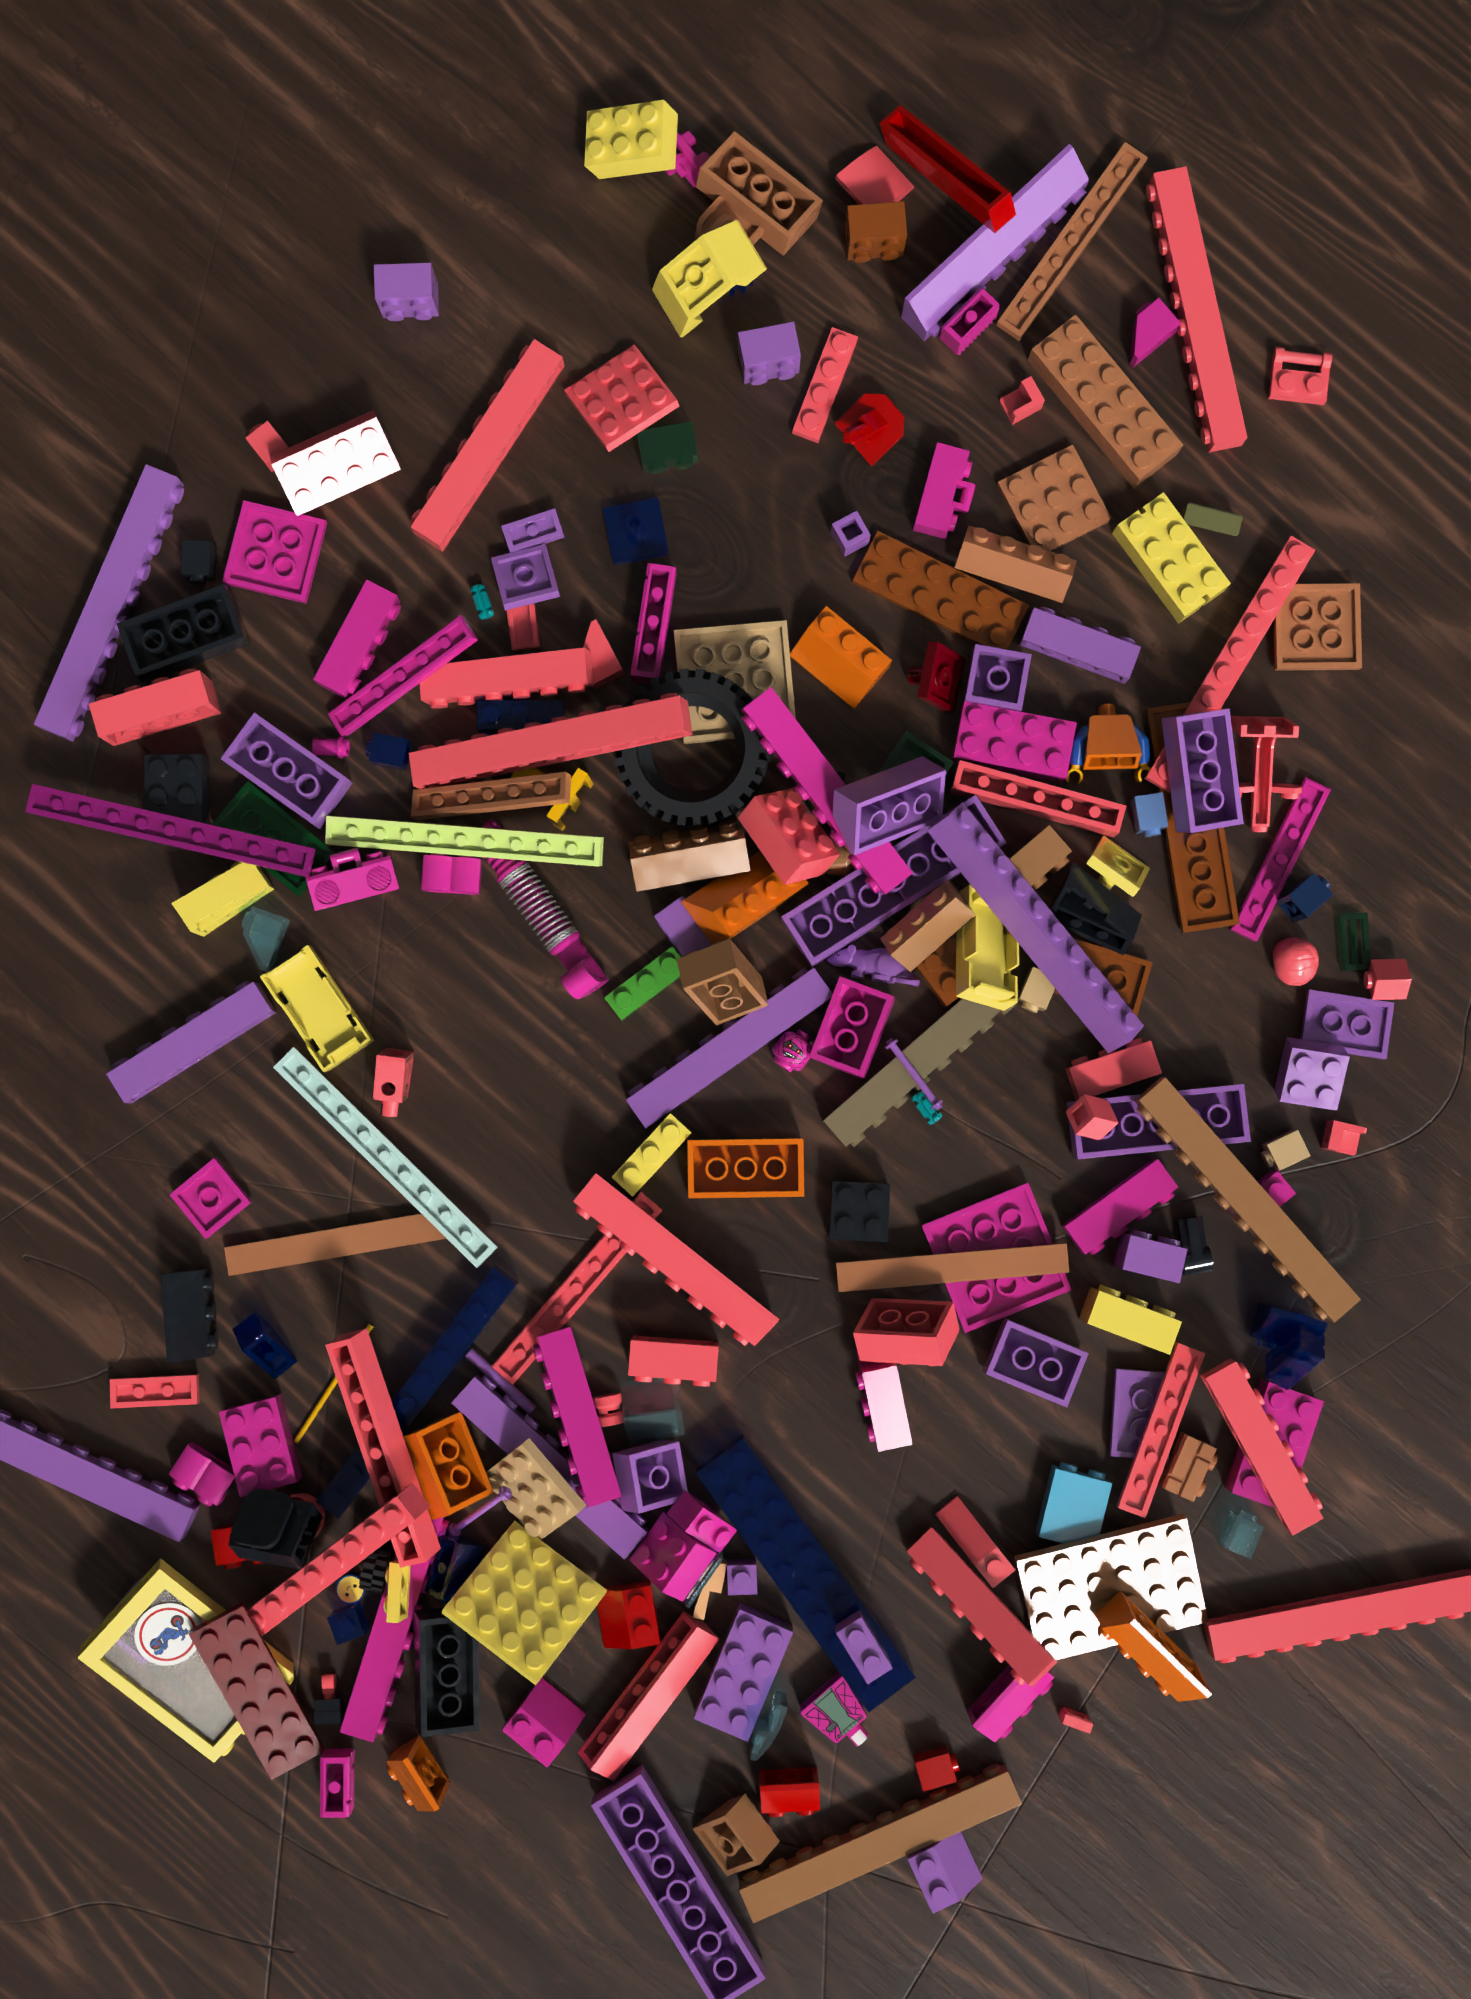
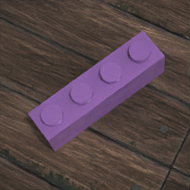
(1080, 645)

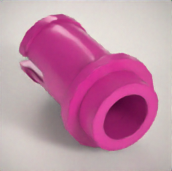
(331, 747)

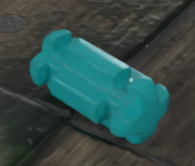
(481, 601)
(923, 1106)

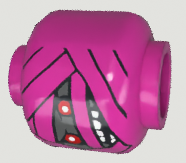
(792, 1050)

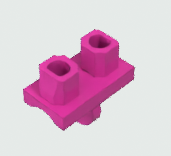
(687, 161)

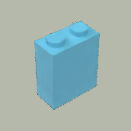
(1073, 1504)

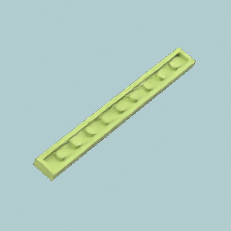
(464, 840)

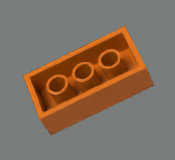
(745, 1168)

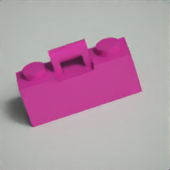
(937, 504)
(338, 887)

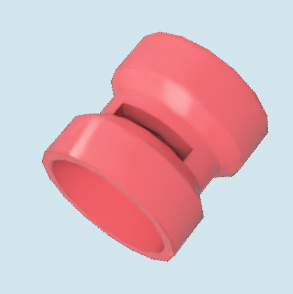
(611, 1403)

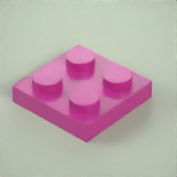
(210, 1198)

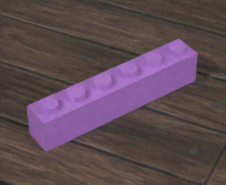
(191, 1042)

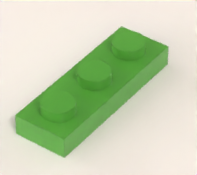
(644, 984)

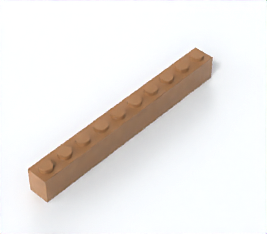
(1247, 1200)
(878, 1842)

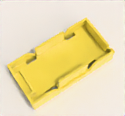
(985, 957)
(317, 1009)

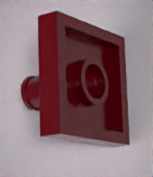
(939, 677)

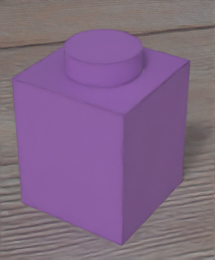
(850, 533)
(742, 1576)

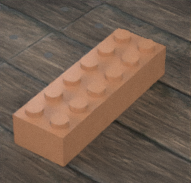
(1104, 401)

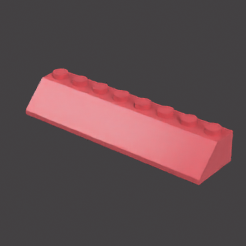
(675, 1260)

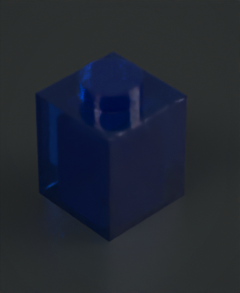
(388, 751)
(348, 1623)

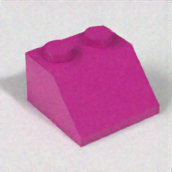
(544, 1722)

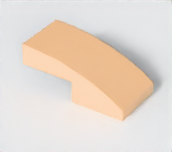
(715, 1585)

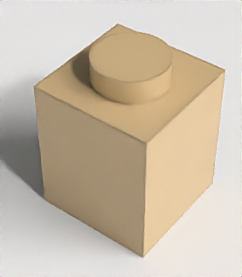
(1035, 991)
(1284, 1150)

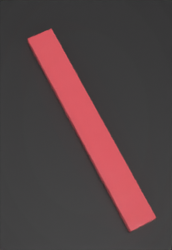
(566, 1299)

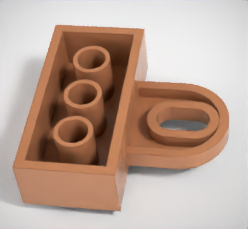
(755, 193)

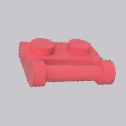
(1299, 385)

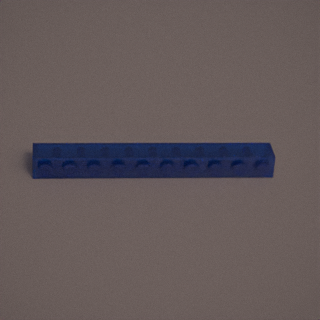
(425, 1381)

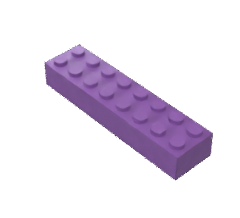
(852, 909)
(678, 1886)

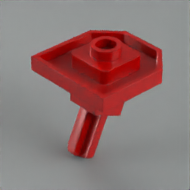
(872, 426)

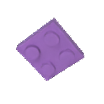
(525, 577)

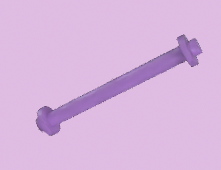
(935, 1103)
(504, 1493)

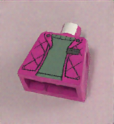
(836, 1711)

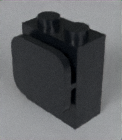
(274, 1529)

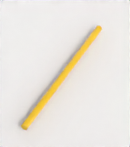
(319, 1405)

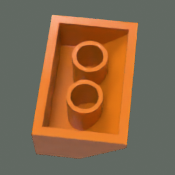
(840, 657)

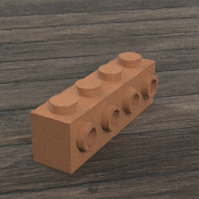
(1015, 563)

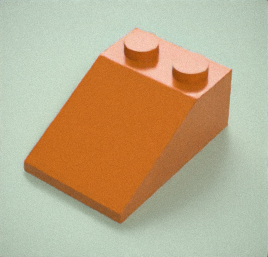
(419, 1775)

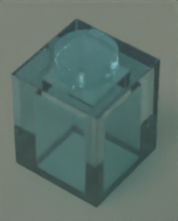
(1241, 1533)

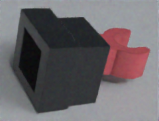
(330, 1708)

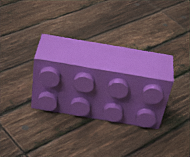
(286, 770)
(1202, 770)
(743, 1672)

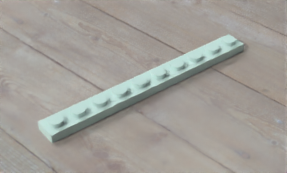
(385, 1157)

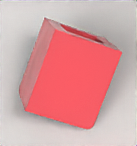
(1022, 401)
(1091, 1117)
(1342, 1137)

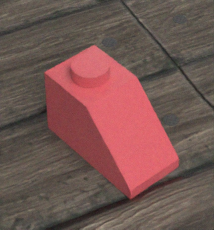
(604, 662)

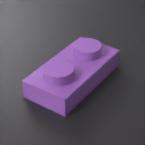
(533, 531)

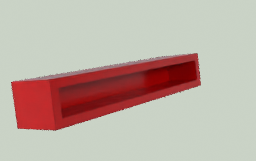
(948, 169)

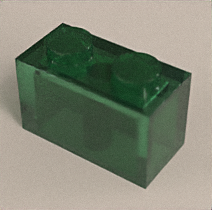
(668, 447)

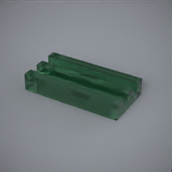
(1343, 945)

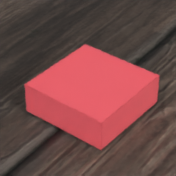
(1076, 1719)

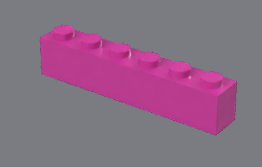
(577, 1416)

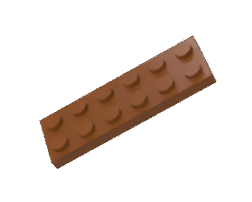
(939, 593)

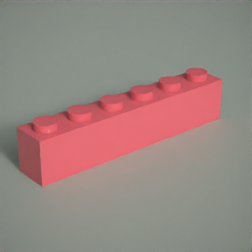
(509, 676)
(1038, 799)
(1262, 1447)
(982, 1608)
(648, 1696)

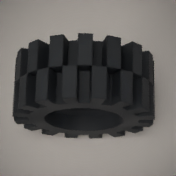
(375, 1568)

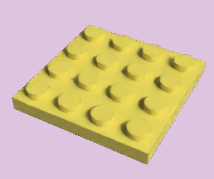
(524, 1602)

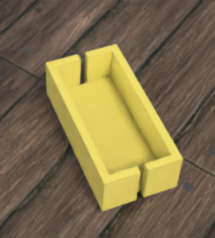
(1171, 557)

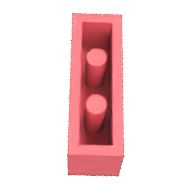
(1113, 1069)

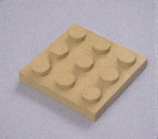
(539, 1492)

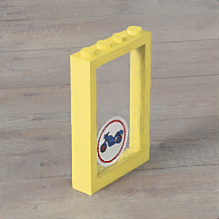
(153, 1661)

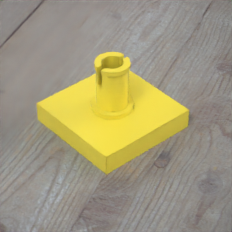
(1117, 867)

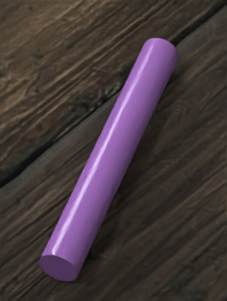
(485, 1367)

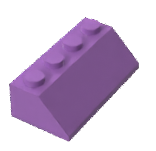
(889, 804)

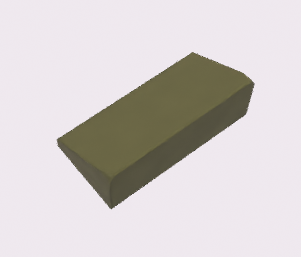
(1212, 519)

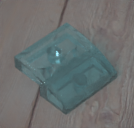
(768, 1728)

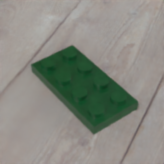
(258, 815)

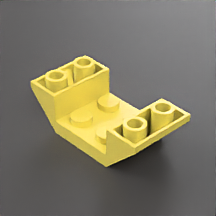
(705, 274)

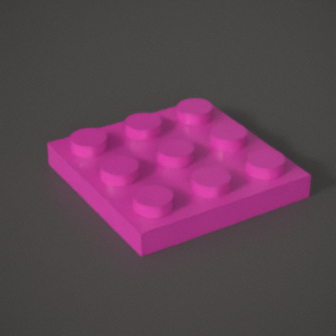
(274, 552)

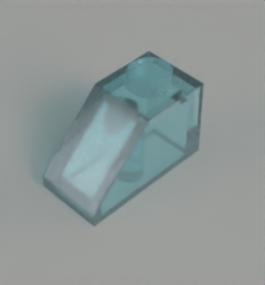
(264, 936)

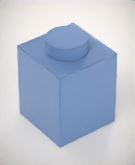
(1149, 814)

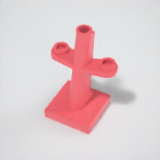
(1264, 733)

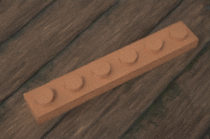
(491, 796)

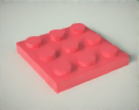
(621, 398)

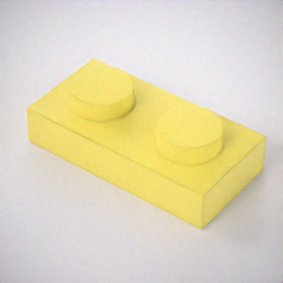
(397, 1600)

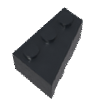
(1094, 911)

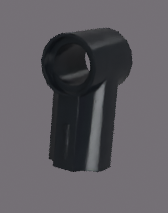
(1193, 1238)

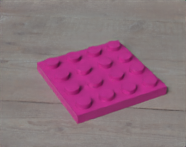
(995, 1223)

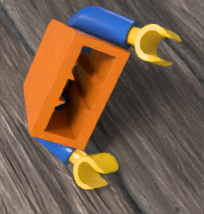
(1110, 743)

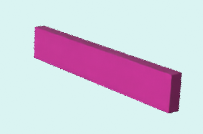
(402, 676)
(1280, 859)

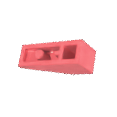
(975, 1542)

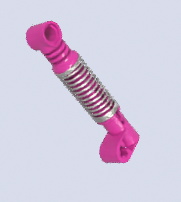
(563, 940)

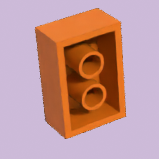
(447, 1465)

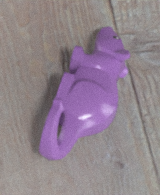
(873, 962)

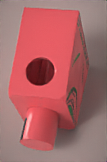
(396, 1068)

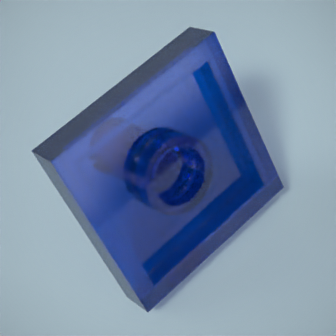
(636, 531)

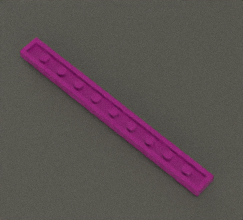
(170, 830)

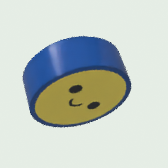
(348, 1589)

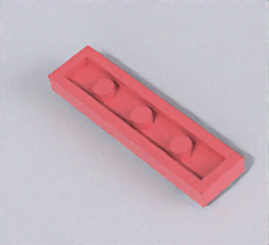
(825, 385)

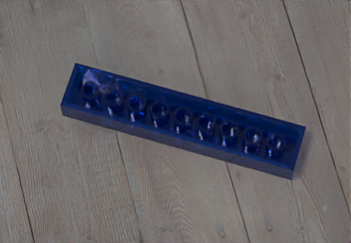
(798, 1563)

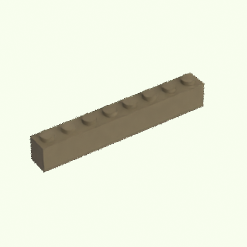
(893, 1081)

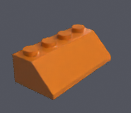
(739, 899)
(1151, 1649)

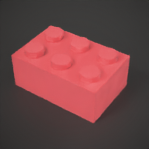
(788, 836)
(906, 1331)
(673, 1360)

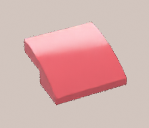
(874, 179)

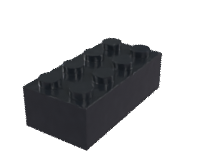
(183, 633)
(444, 1675)

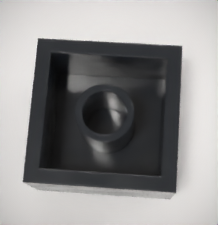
(859, 1211)

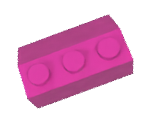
(852, 1027)
(1004, 1703)

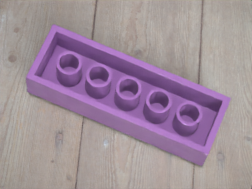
(1219, 1107)

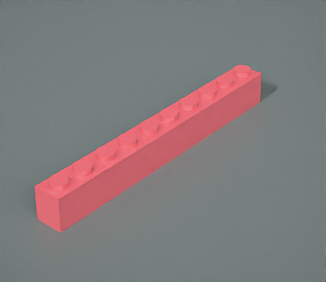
(1196, 309)
(551, 742)
(1339, 1616)

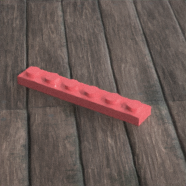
(1160, 1430)

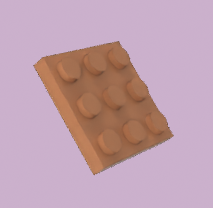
(1054, 500)
(1319, 628)

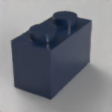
(1305, 897)

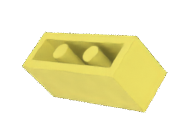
(651, 1155)

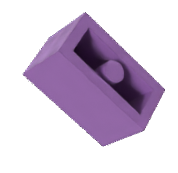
(863, 1647)

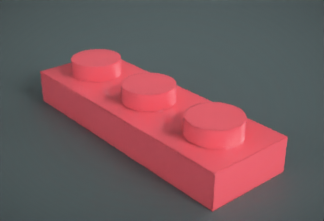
(154, 1391)

